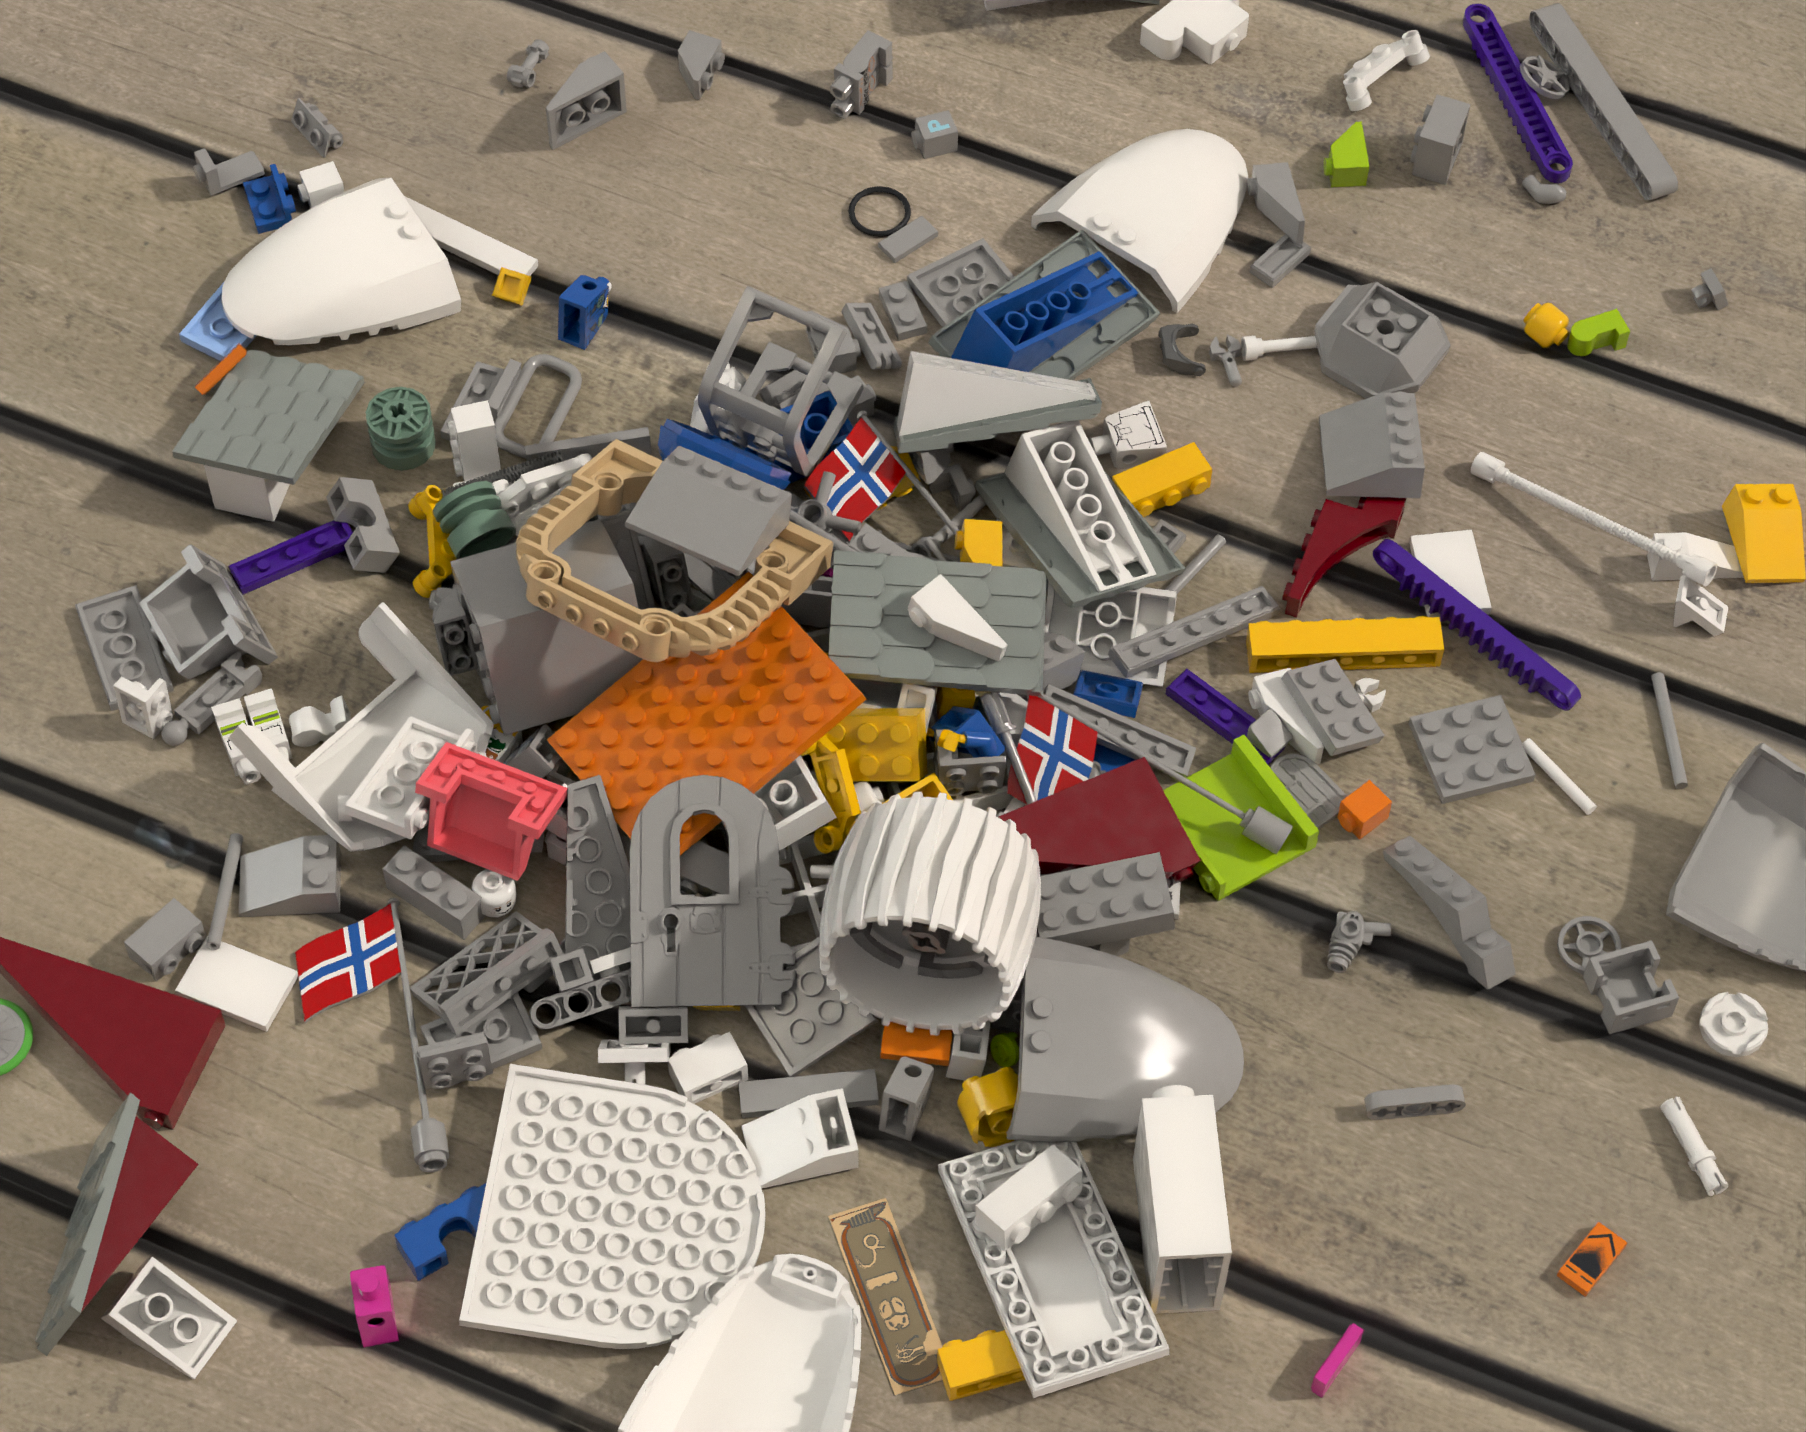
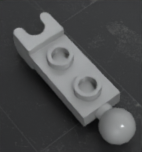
(224, 686)

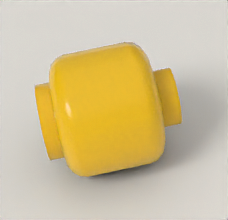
(1546, 325)

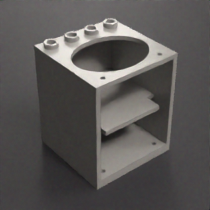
(528, 658)

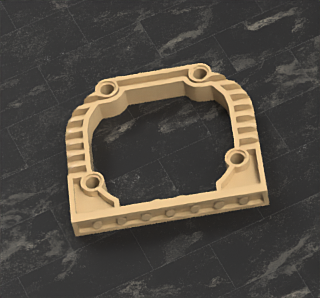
(602, 487)

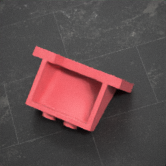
(486, 809)

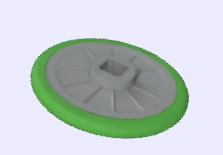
(15, 1035)

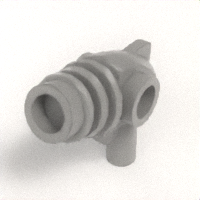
(1349, 936)

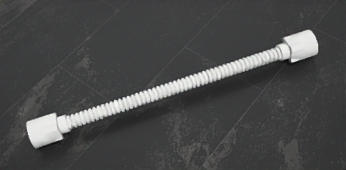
(1694, 567)

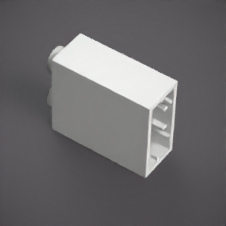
(1181, 1201)

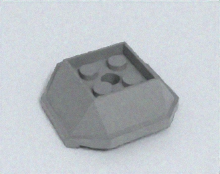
(1379, 341)

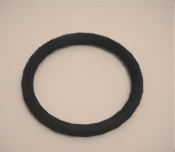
(858, 196)

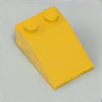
(1766, 532)

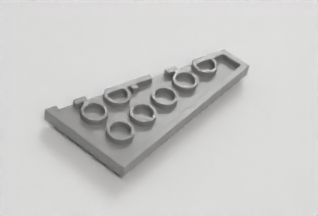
(595, 876)

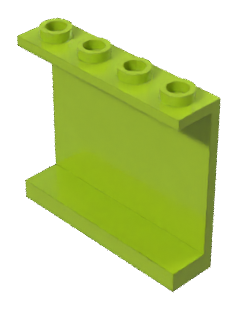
(1226, 855)

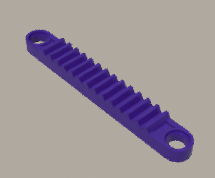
(1517, 96)
(1476, 625)

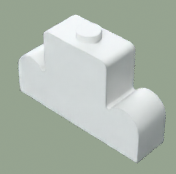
(1201, 26)

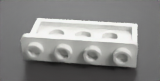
(388, 790)

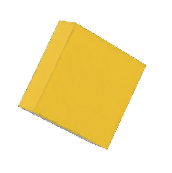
(511, 286)

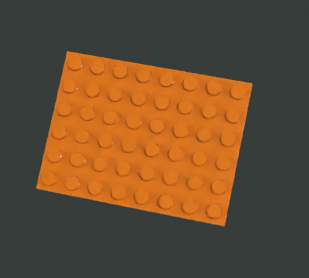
(710, 715)

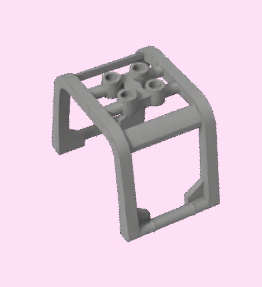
(758, 424)

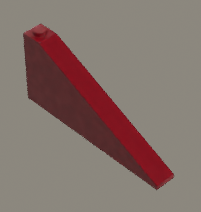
(1107, 821)
(123, 1029)

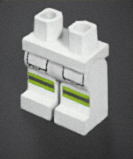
(263, 715)

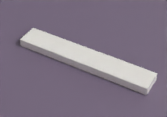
(473, 244)

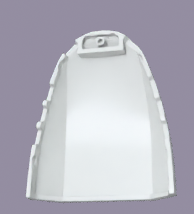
(1159, 205)
(342, 271)
(761, 1357)

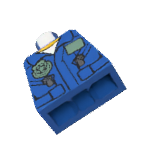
(583, 310)

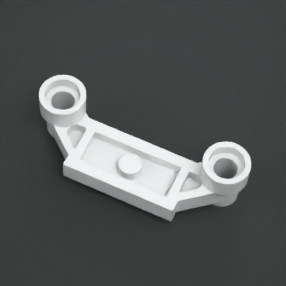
(1378, 63)
(537, 483)

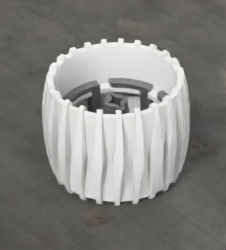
(930, 913)

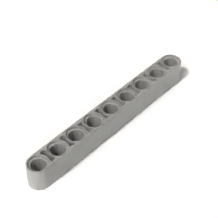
(1603, 102)

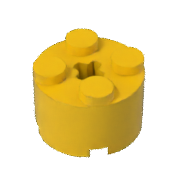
(989, 1106)

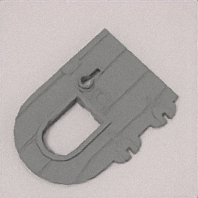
(724, 942)

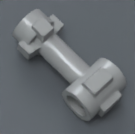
(524, 74)

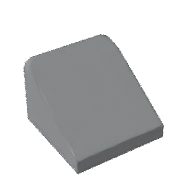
(1269, 734)

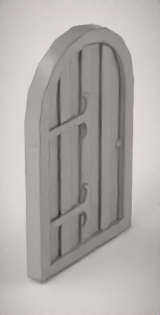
(1309, 787)

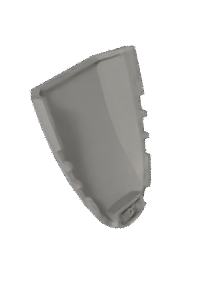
(1750, 864)
(1107, 1036)

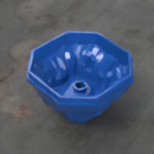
(679, 434)

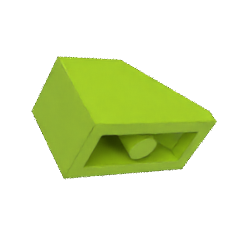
(1348, 159)

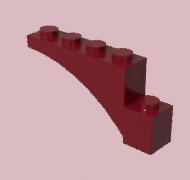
(1337, 534)

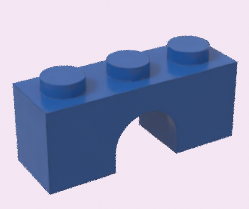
(422, 1240)

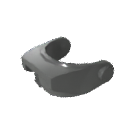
(1172, 356)

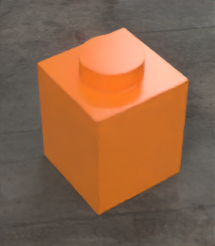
(1364, 810)

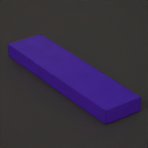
(290, 556)
(1212, 708)

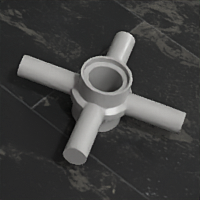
(819, 505)

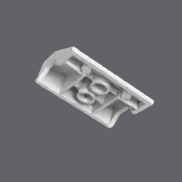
(1112, 622)

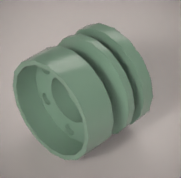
(400, 428)
(474, 519)

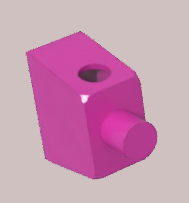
(371, 1300)

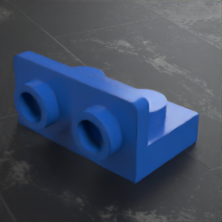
(269, 202)

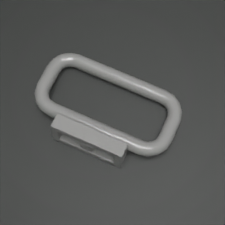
(510, 389)

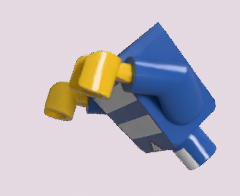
(966, 732)

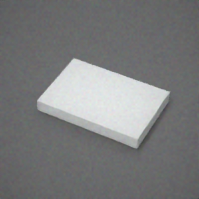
(1456, 561)
(237, 984)

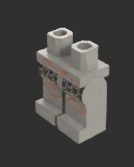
(861, 73)

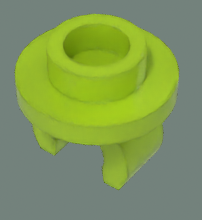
(1005, 1049)

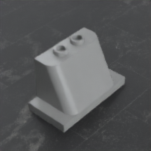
(203, 617)

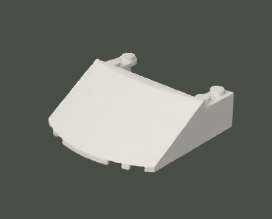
(344, 760)

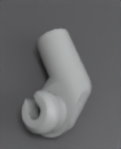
(1544, 192)

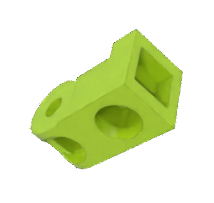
(1598, 332)

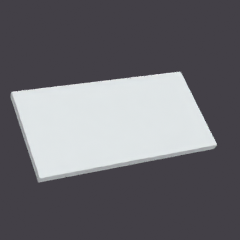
(1067, 1286)

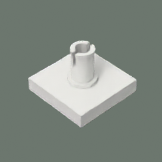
(633, 1056)

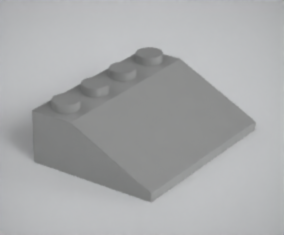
(1373, 448)
(710, 511)

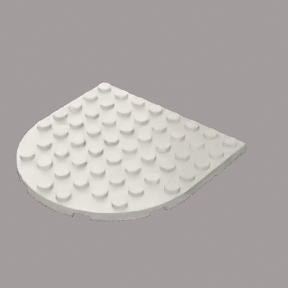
(608, 1213)

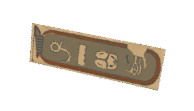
(889, 1294)

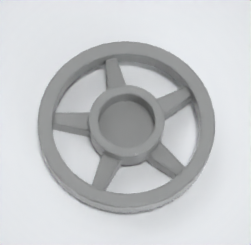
(1544, 77)
(1588, 943)

